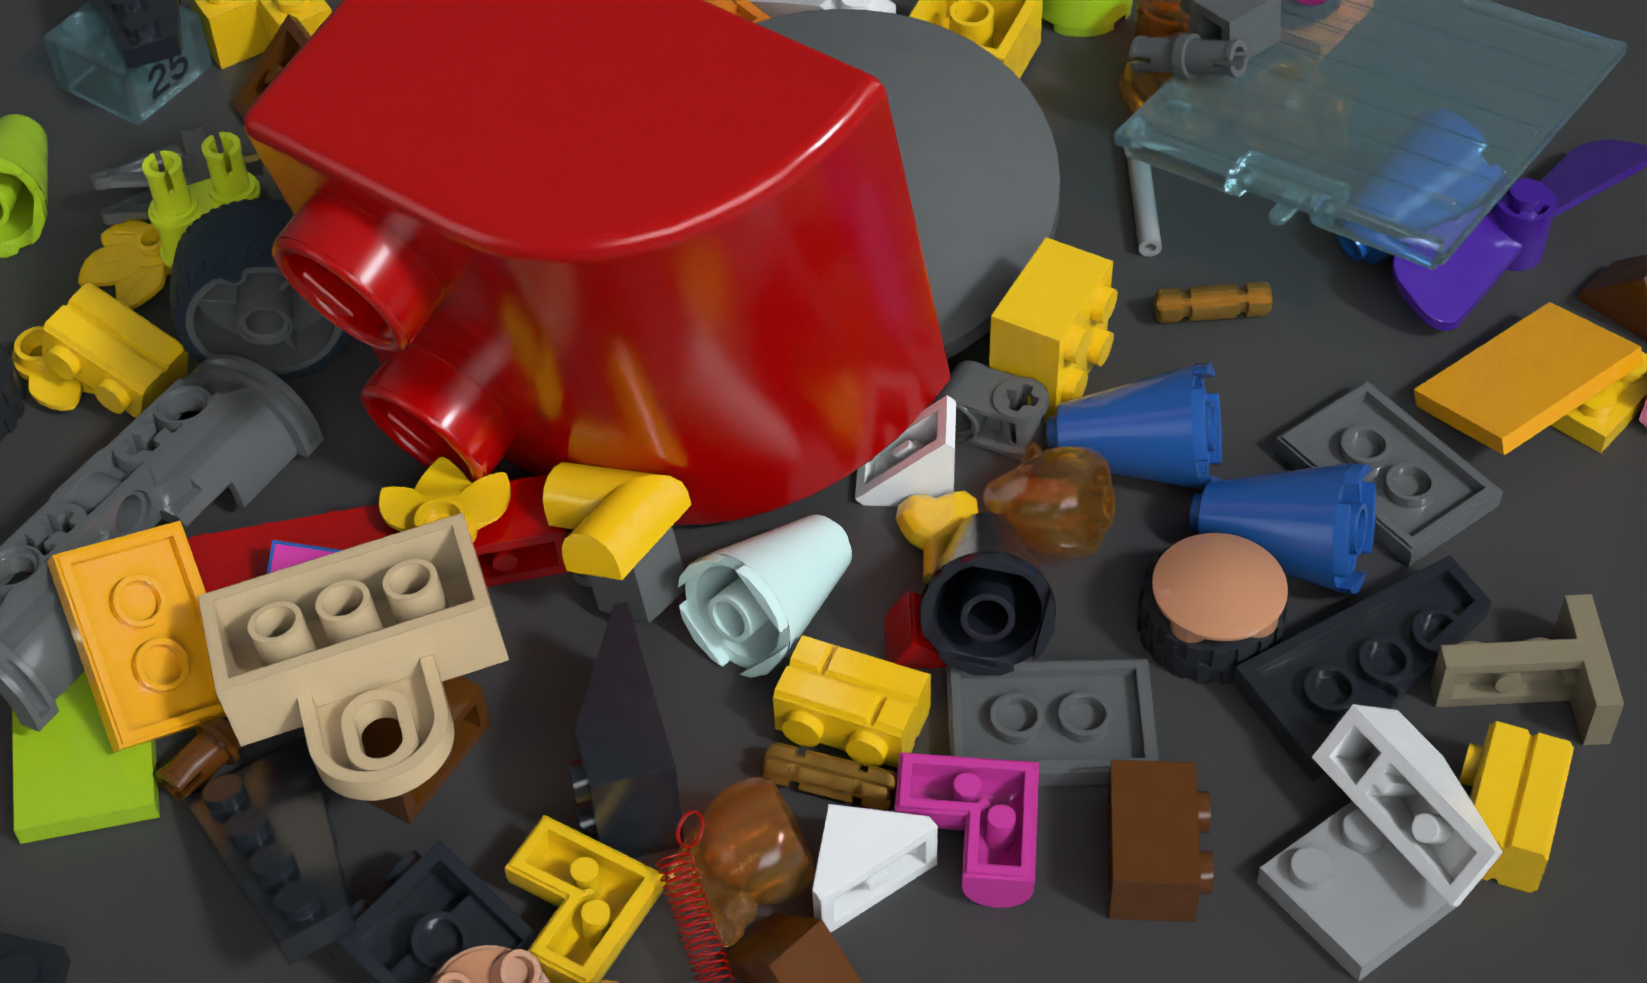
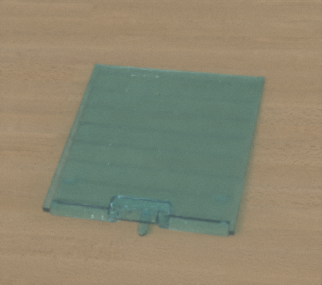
(1380, 117)

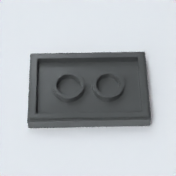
(1420, 482)
(1056, 714)

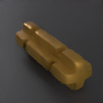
(1213, 302)
(830, 776)

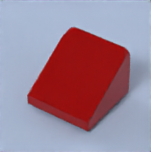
(904, 636)

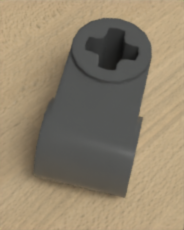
(994, 406)

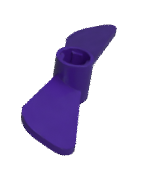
(1513, 232)

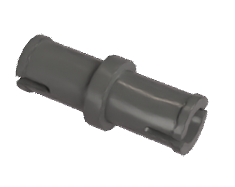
(1189, 56)

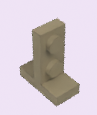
(1539, 670)

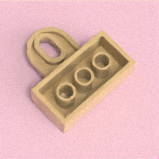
(357, 644)

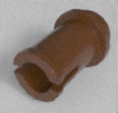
(200, 759)

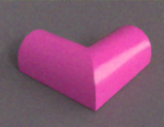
(995, 808)

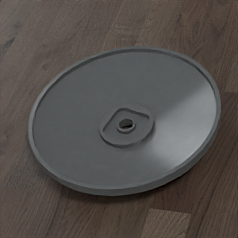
(970, 151)

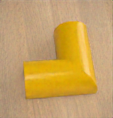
(612, 514)
(597, 897)

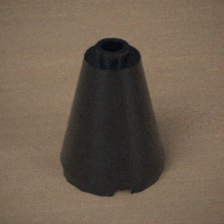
(987, 599)

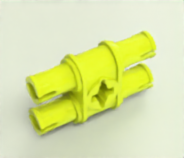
(179, 204)

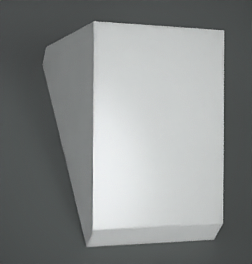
(915, 462)
(867, 859)

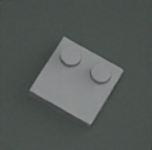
(1353, 891)

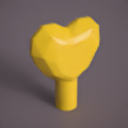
(932, 523)

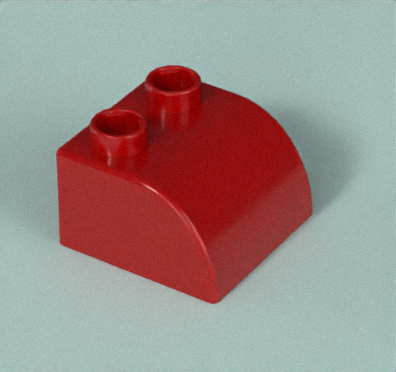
(607, 240)

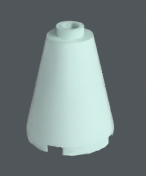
(763, 592)

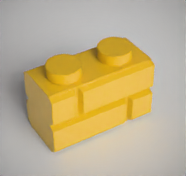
(112, 351)
(851, 702)
(1518, 795)

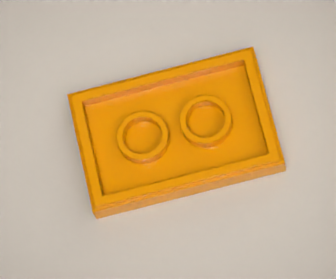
(1527, 377)
(140, 633)

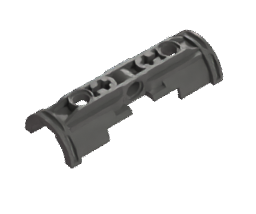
(206, 432)

